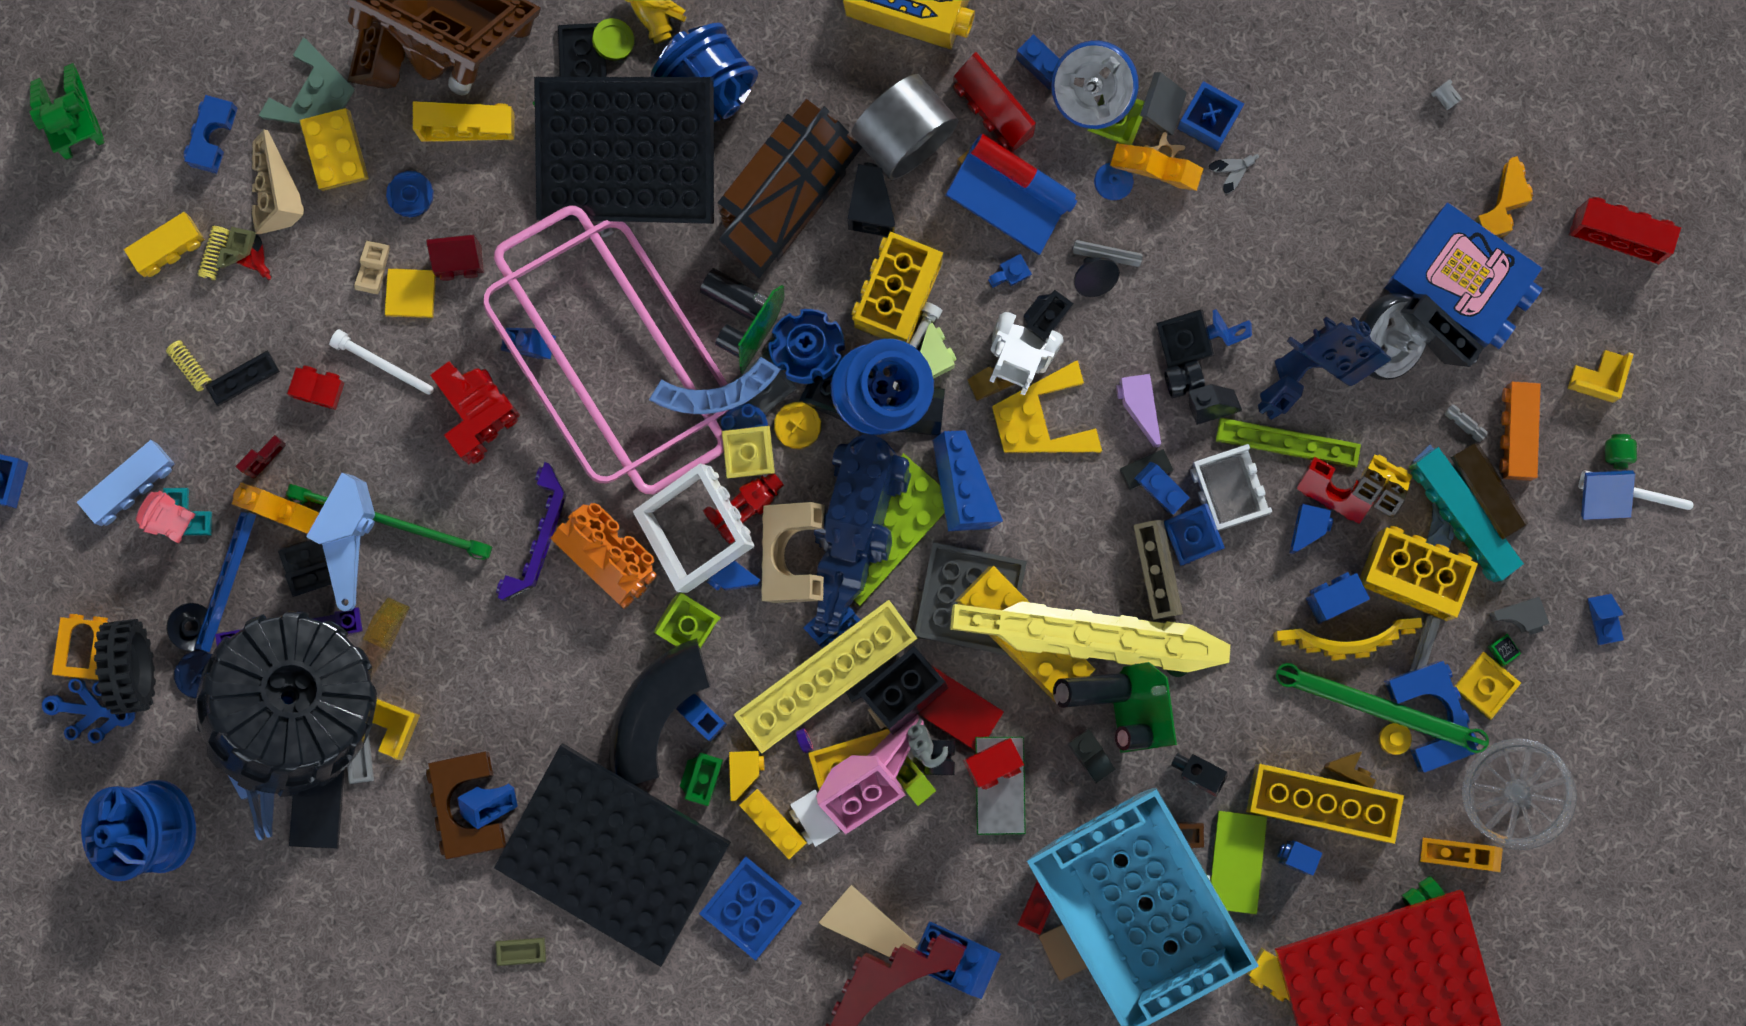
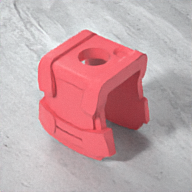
(162, 516)

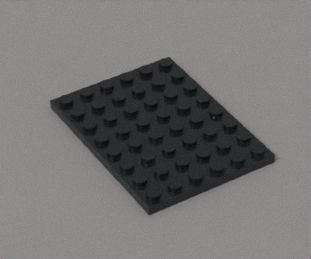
(625, 148)
(612, 854)

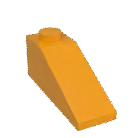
(1461, 854)

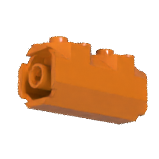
(612, 562)

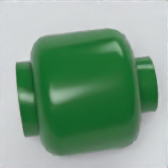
(1620, 451)

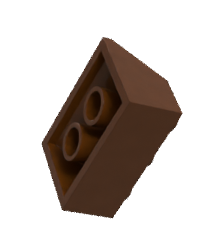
(376, 58)

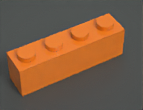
(1521, 431)

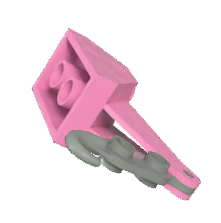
(868, 783)

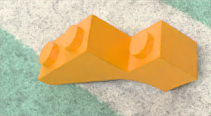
(1156, 165)
(1512, 194)
(274, 507)

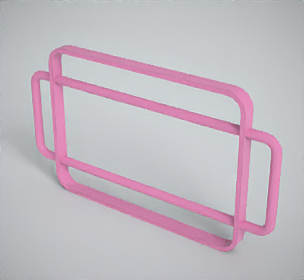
(593, 233)

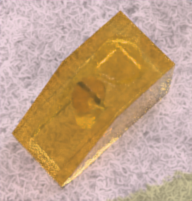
(386, 624)

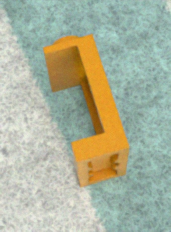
(65, 629)

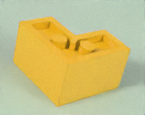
(1607, 381)
(399, 725)

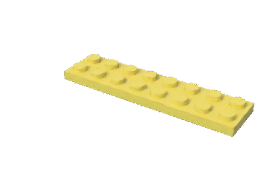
(825, 676)

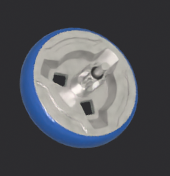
(1086, 62)

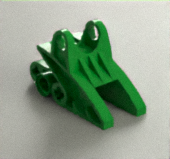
(69, 117)

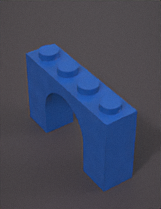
(1434, 681)

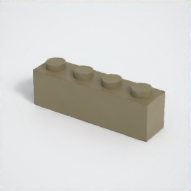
(1158, 569)

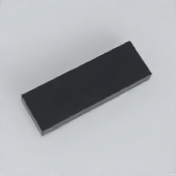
(242, 378)

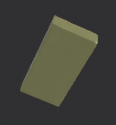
(520, 951)

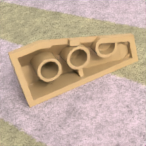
(278, 197)

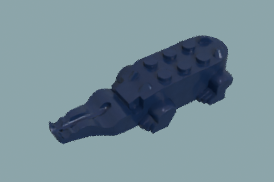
(853, 526)

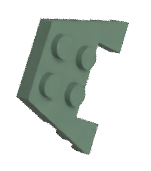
(321, 93)

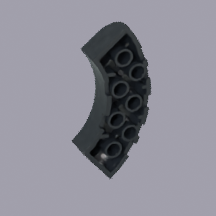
(647, 708)

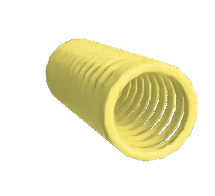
(220, 230)
(169, 350)

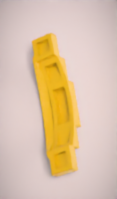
(1339, 650)

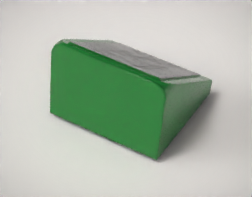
(1504, 650)

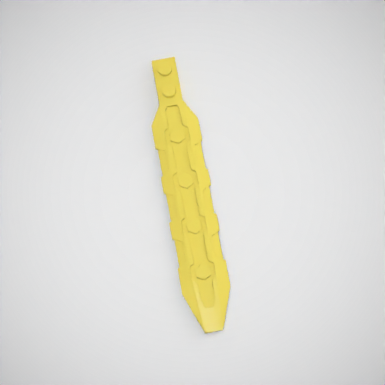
(1098, 636)

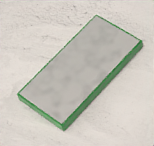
(1003, 805)

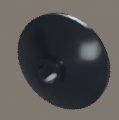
(178, 618)

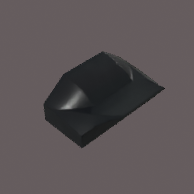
(1047, 314)

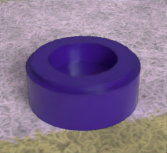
(804, 740)

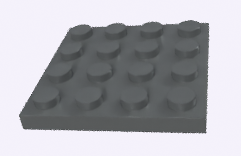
(947, 577)

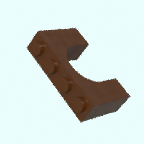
(445, 778)

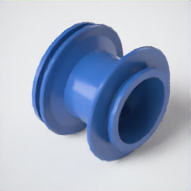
(855, 392)

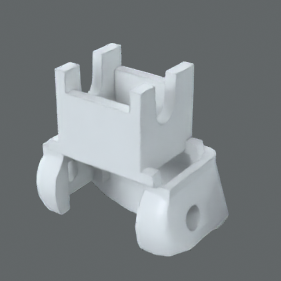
(1021, 352)

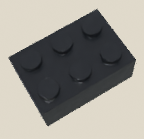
(903, 690)

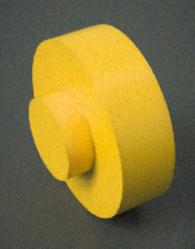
(1395, 739)

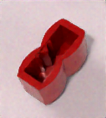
(315, 387)

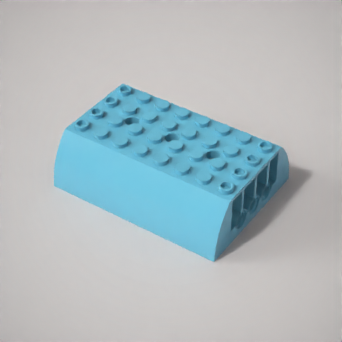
(1122, 939)

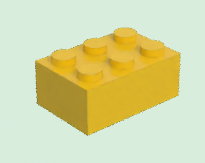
(334, 149)

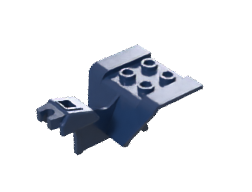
(1338, 349)

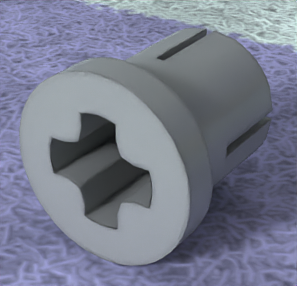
(1447, 95)

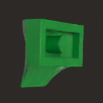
(701, 778)

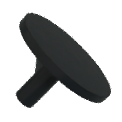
(1096, 276)

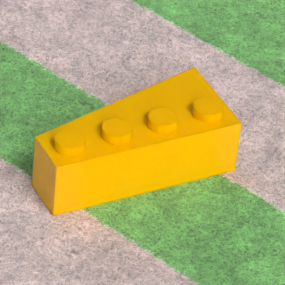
(462, 121)

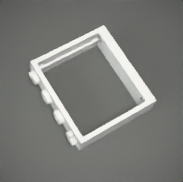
(660, 544)

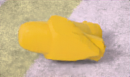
(655, 17)

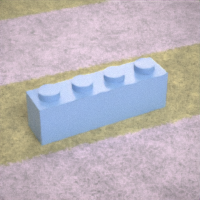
(126, 483)

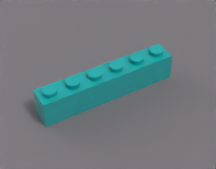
(1465, 515)

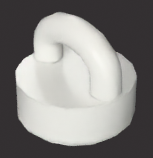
(458, 88)

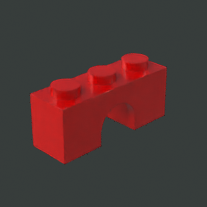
(1318, 485)

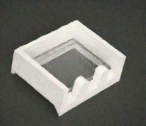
(1230, 487)

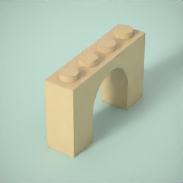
(779, 525)

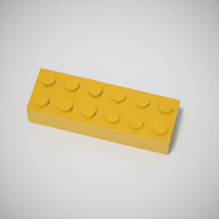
(995, 592)
(1325, 803)

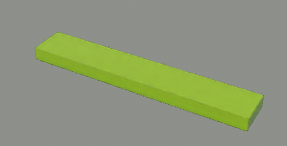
(1288, 442)

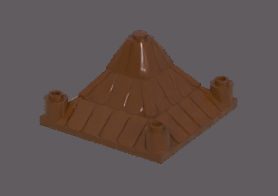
(447, 31)

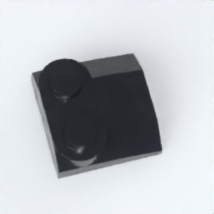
(932, 420)

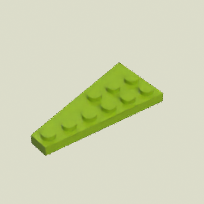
(909, 520)

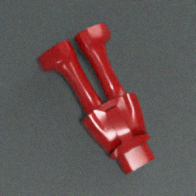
(755, 495)

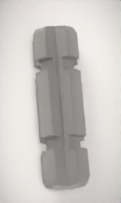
(1466, 423)

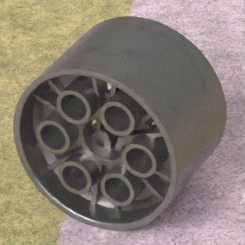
(904, 126)

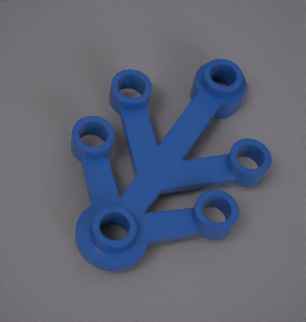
(92, 710)

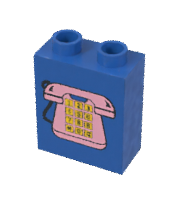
(1469, 276)

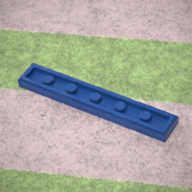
(225, 581)

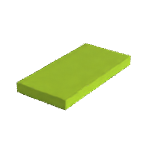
(1238, 860)

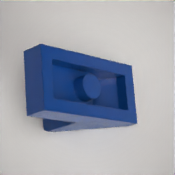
(1605, 618)

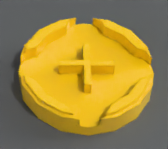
(797, 425)

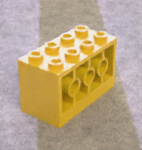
(912, 283)
(1404, 582)

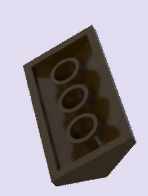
(1489, 490)

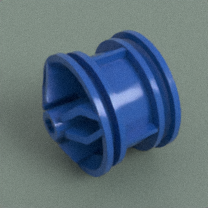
(709, 53)
(138, 830)

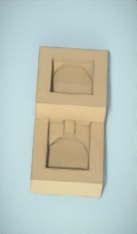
(372, 267)

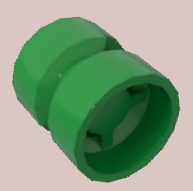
(1427, 890)

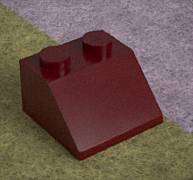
(455, 257)

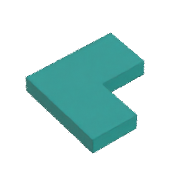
(201, 523)

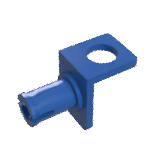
(1220, 329)

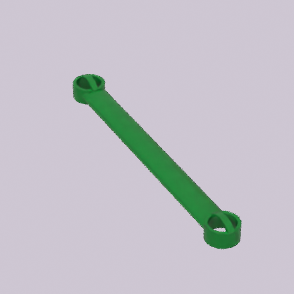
(471, 546)
(1382, 708)

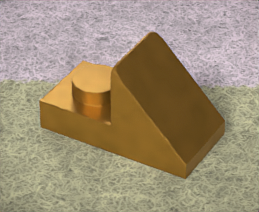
(983, 387)
(1345, 768)

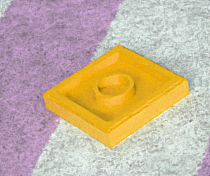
(410, 293)
(1487, 685)

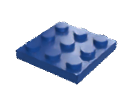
(750, 908)

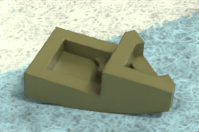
(237, 247)

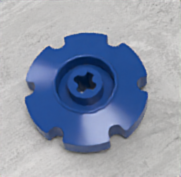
(790, 349)

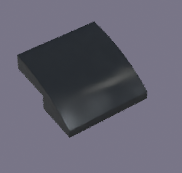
(305, 567)

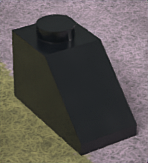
(1212, 403)

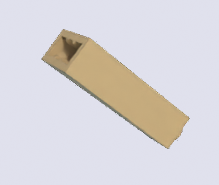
(865, 923)

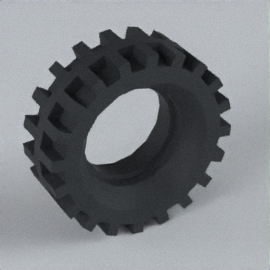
(125, 666)

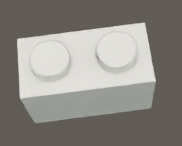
(815, 821)

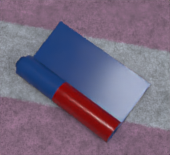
(1010, 193)

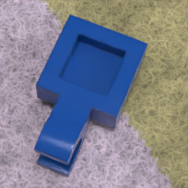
(1012, 271)

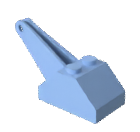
(338, 528)

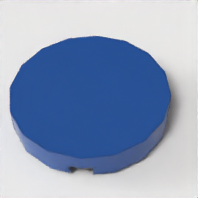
(415, 199)

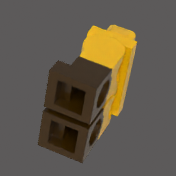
(1388, 479)

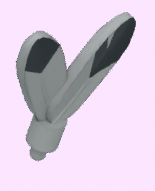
(1236, 167)

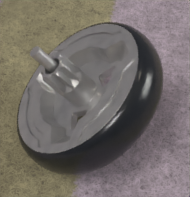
(1399, 339)

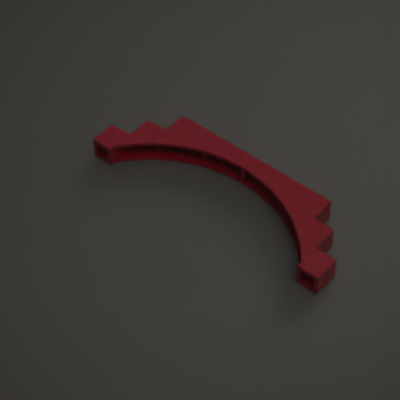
(877, 978)

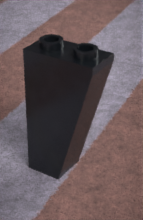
(1441, 332)

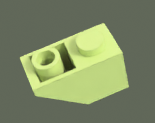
(937, 355)

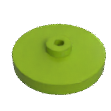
(613, 39)

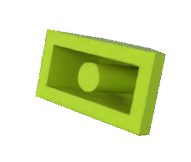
(914, 782)

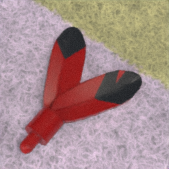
(256, 259)

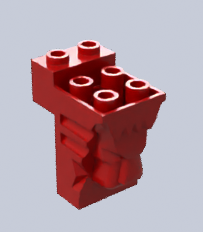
(479, 406)

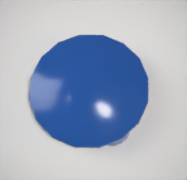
(743, 417)

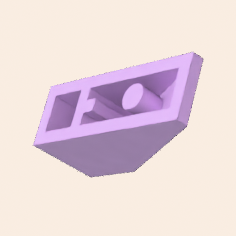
(1139, 402)

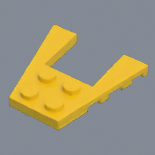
(1023, 423)

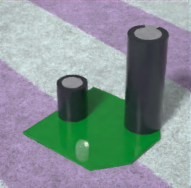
(747, 303)
(1139, 702)

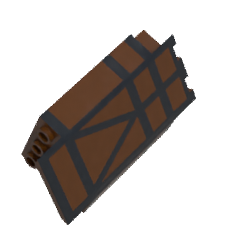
(784, 186)

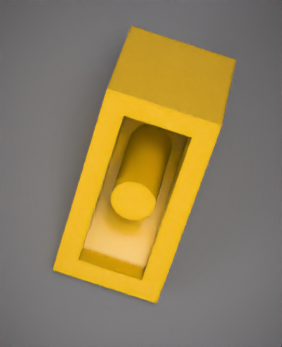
(744, 771)

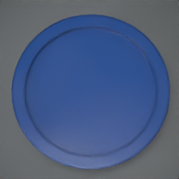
(1113, 182)

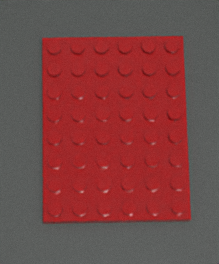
(1392, 970)

